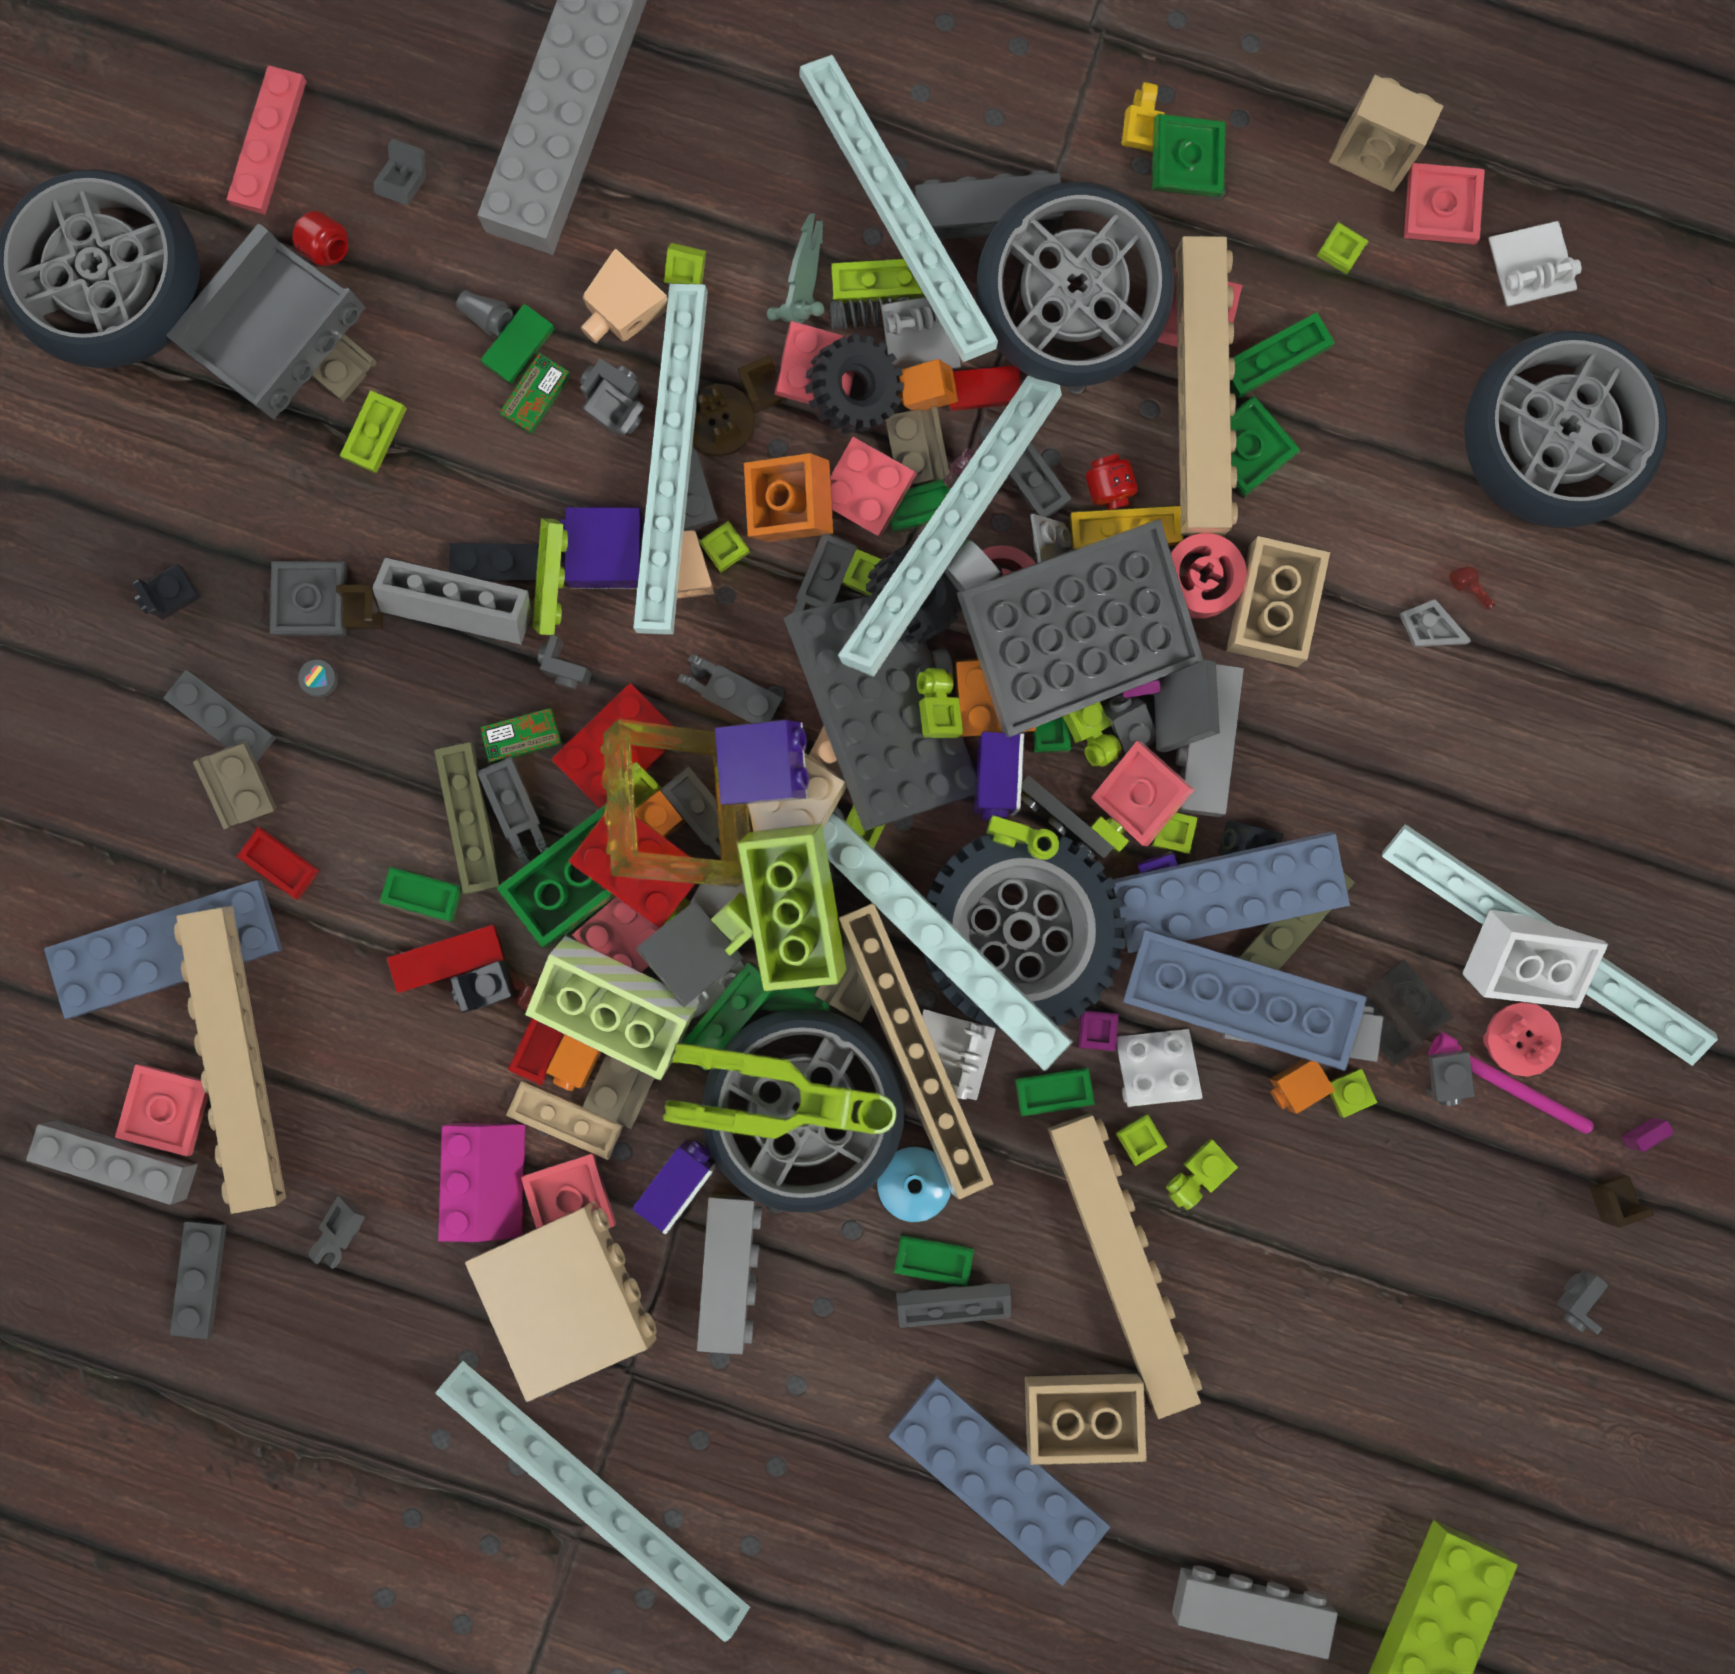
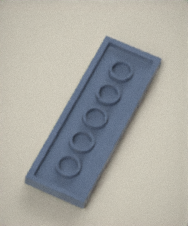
(1234, 890)
(144, 954)
(1245, 1000)
(999, 1481)

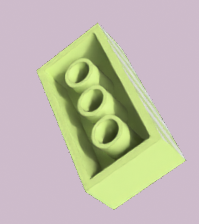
(610, 1007)

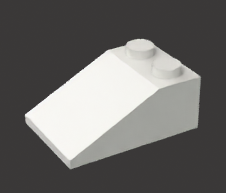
(1532, 961)

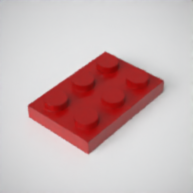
(582, 756)
(648, 897)

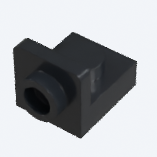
(166, 592)
(1244, 837)
(483, 987)

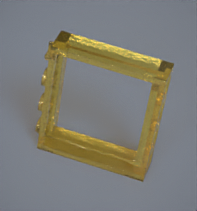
(620, 809)

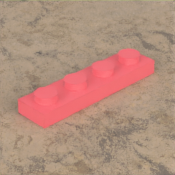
(266, 139)

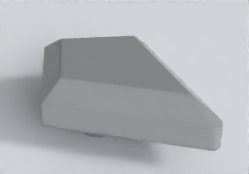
(1432, 626)

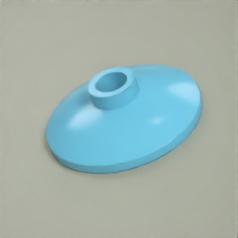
(908, 1165)

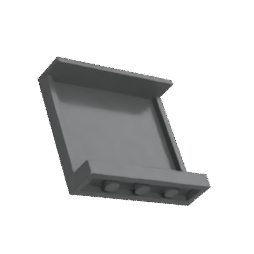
(266, 322)

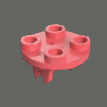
(1536, 1051)

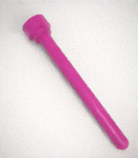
(1445, 1043)

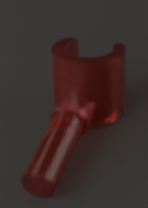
(1469, 578)
(525, 991)

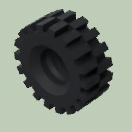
(877, 376)
(935, 613)

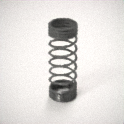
(837, 312)

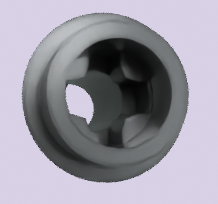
(486, 312)

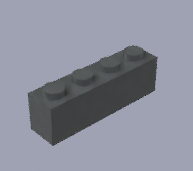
(975, 205)

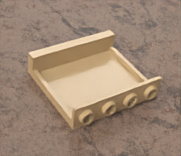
(562, 1301)

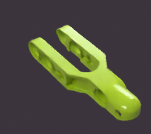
(819, 1103)

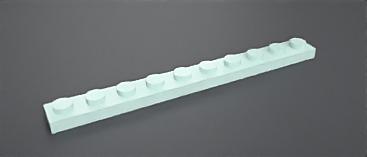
(898, 209)
(670, 460)
(949, 526)
(943, 944)
(1609, 984)
(593, 1501)

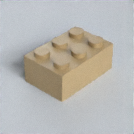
(1386, 133)
(1278, 602)
(1085, 1419)

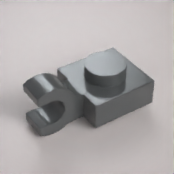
(338, 1229)

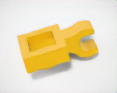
(1140, 119)

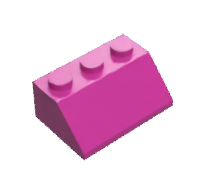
(481, 1182)

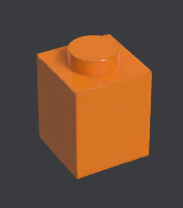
(928, 386)
(660, 814)
(573, 1063)
(1300, 1086)

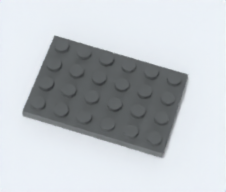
(1080, 627)
(878, 720)

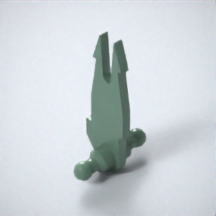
(802, 277)

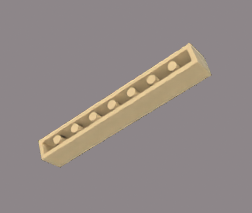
(1205, 386)
(914, 1051)
(230, 1059)
(1124, 1265)

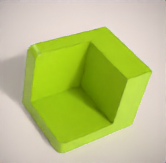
(734, 922)

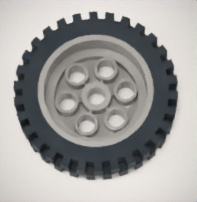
(1084, 915)

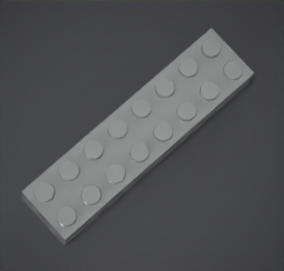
(558, 120)

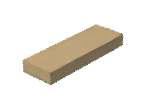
(564, 1120)

